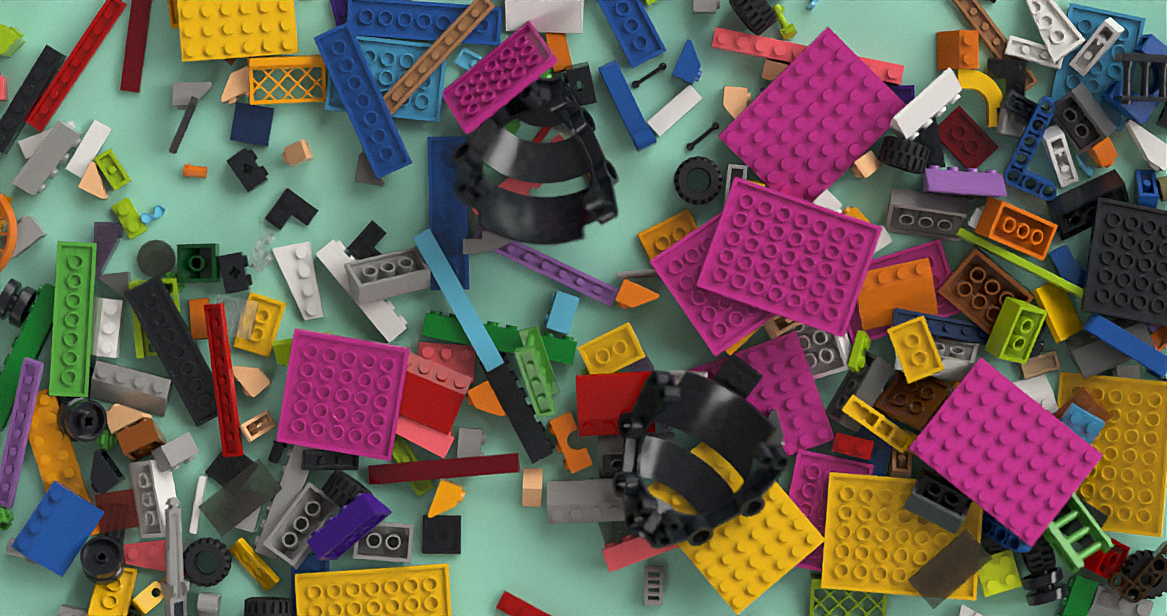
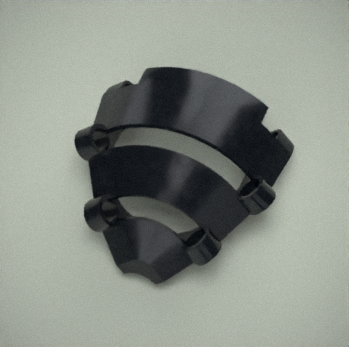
(534, 218)
(723, 423)

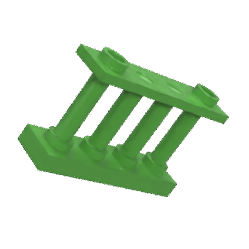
(537, 371)
(1062, 545)

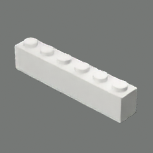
(380, 311)

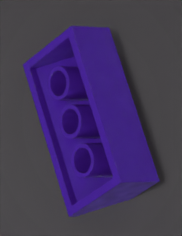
(348, 527)

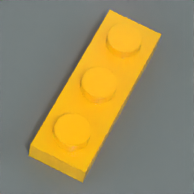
(254, 564)

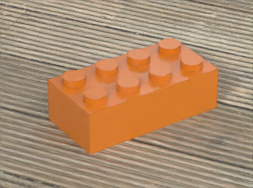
(1016, 228)

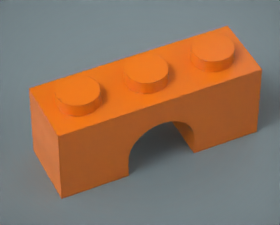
(574, 458)

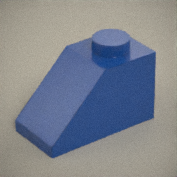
(688, 65)
(1145, 188)

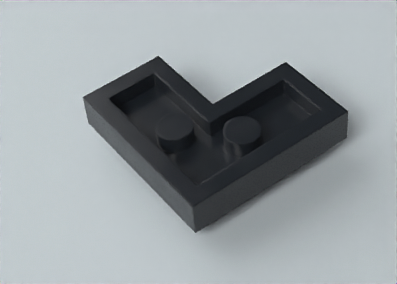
(1010, 69)
(289, 205)
(365, 243)

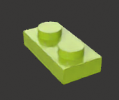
(112, 169)
(129, 218)
(861, 345)

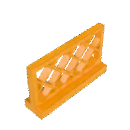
(282, 63)

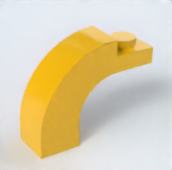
(987, 88)

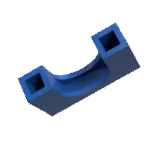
(1138, 111)
(1066, 266)

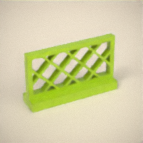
(141, 338)
(815, 583)

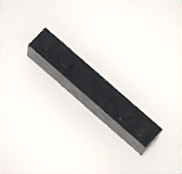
(28, 96)
(518, 411)

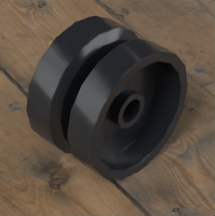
(16, 302)
(82, 419)
(102, 560)
(1044, 586)

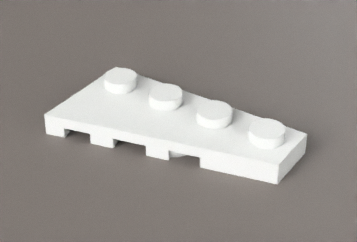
(1055, 28)
(300, 273)

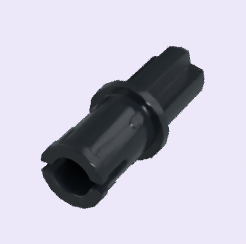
(276, 451)

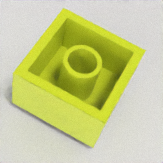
(999, 573)

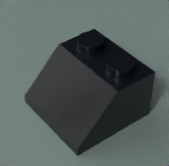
(104, 472)

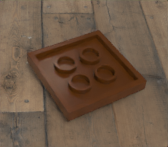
(913, 402)

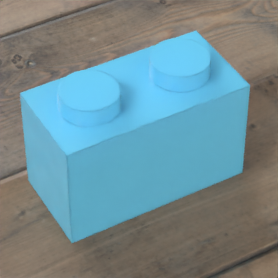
(562, 312)

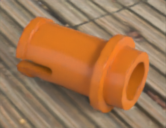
(195, 171)

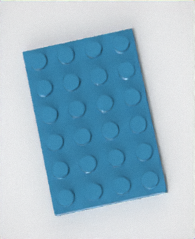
(1087, 21)
(388, 63)

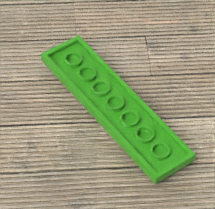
(72, 319)

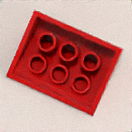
(432, 393)
(604, 398)

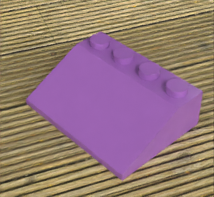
(963, 183)

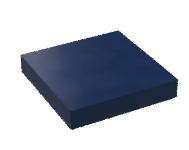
(252, 124)

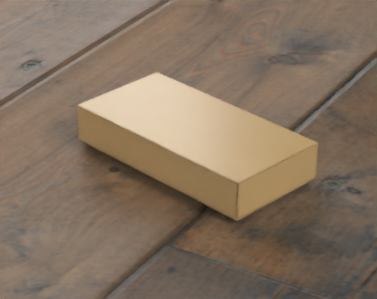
(1040, 364)

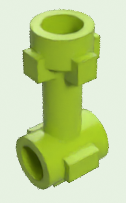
(787, 30)

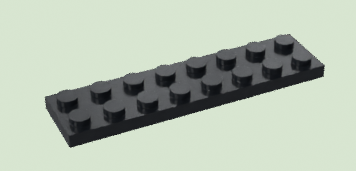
(175, 347)

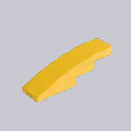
(877, 424)

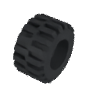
(755, 14)
(904, 154)
(710, 192)
(343, 488)
(221, 554)
(1040, 557)
(1135, 562)
(268, 606)

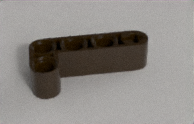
(1135, 582)

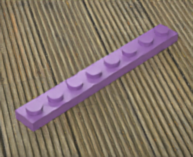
(556, 270)
(19, 430)

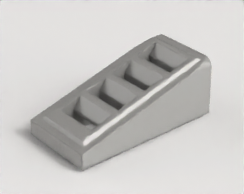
(652, 602)

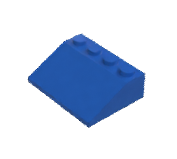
(58, 528)

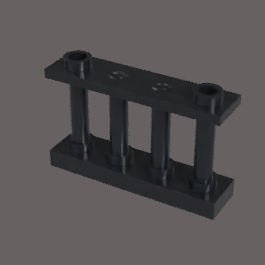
(1145, 61)

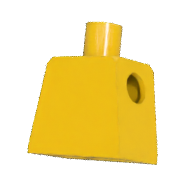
(145, 601)

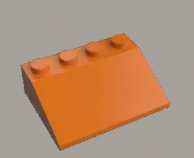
(896, 286)

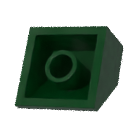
(198, 263)

